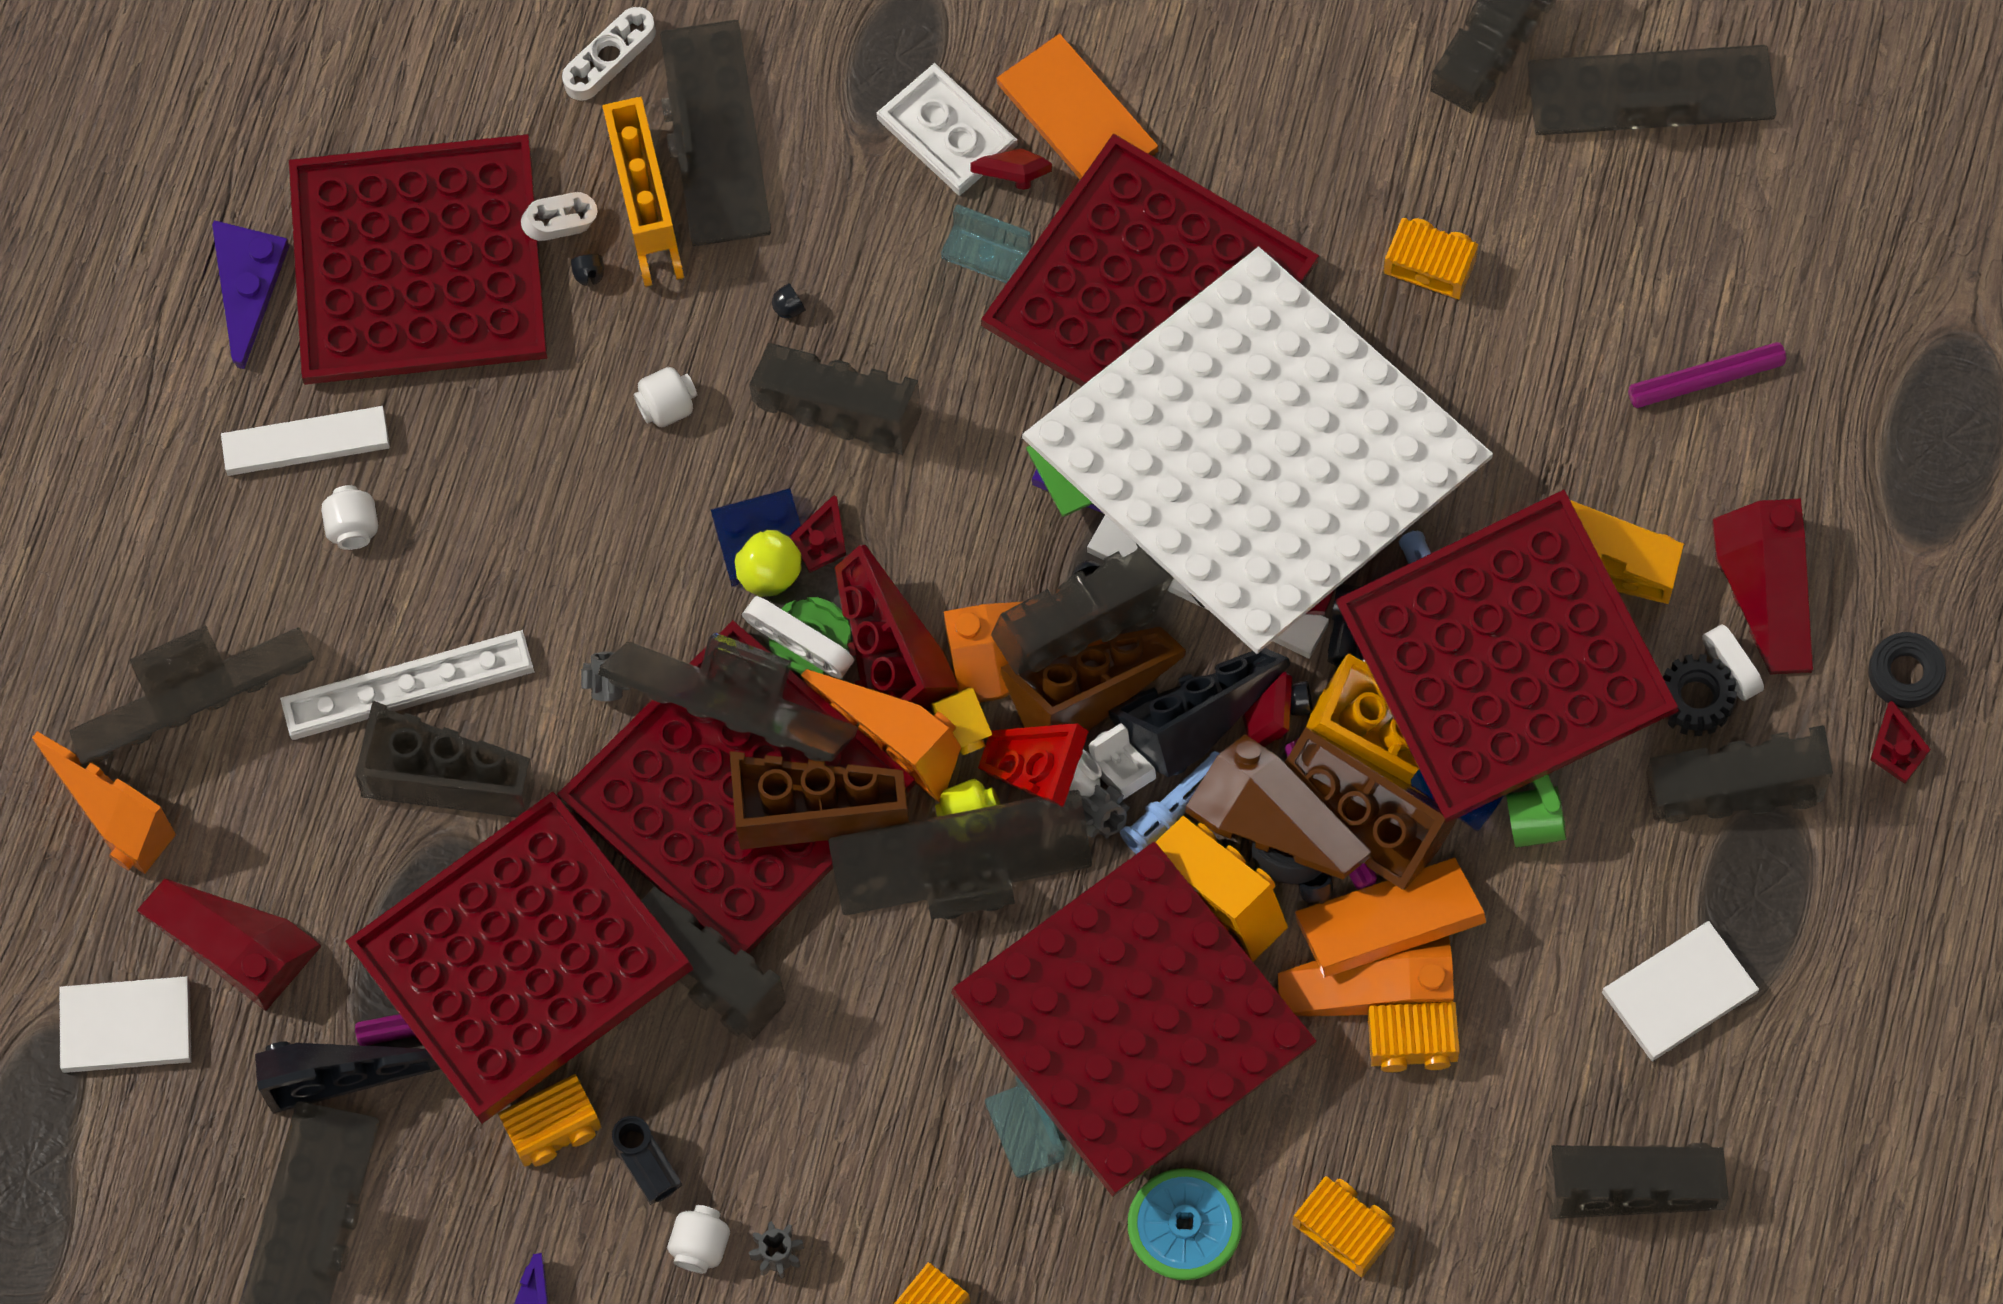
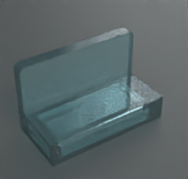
(985, 244)
(1024, 1130)

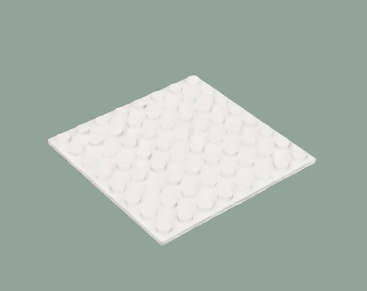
(1257, 448)

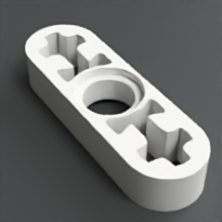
(608, 70)
(798, 637)

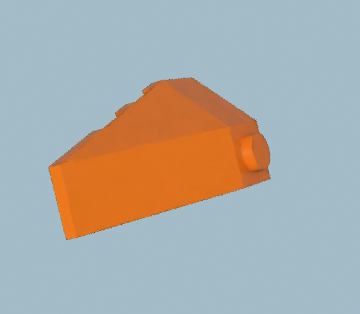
(974, 652)
(906, 730)
(122, 816)
(1401, 978)

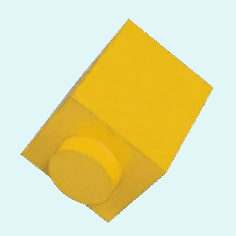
(968, 718)

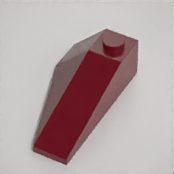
(1766, 566)
(889, 639)
(237, 942)

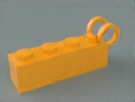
(641, 183)

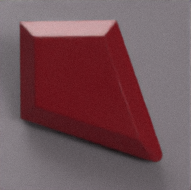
(1014, 166)
(821, 537)
(1270, 715)
(1898, 745)

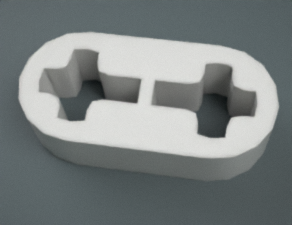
(557, 209)
(1724, 647)

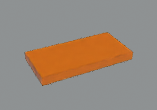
(1070, 105)
(1389, 919)

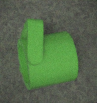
(1537, 814)

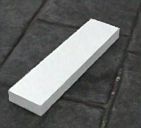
(305, 440)

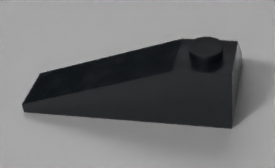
(1190, 719)
(325, 1071)

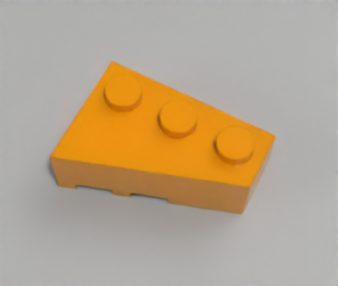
(1634, 557)
(1230, 888)

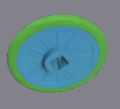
(1184, 1252)

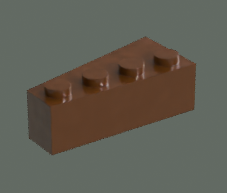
(811, 802)

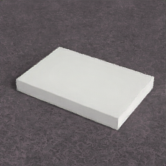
(945, 127)
(1680, 991)
(125, 1024)

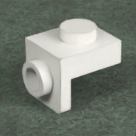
(1120, 762)

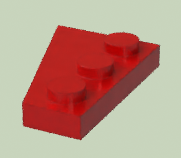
(1036, 758)

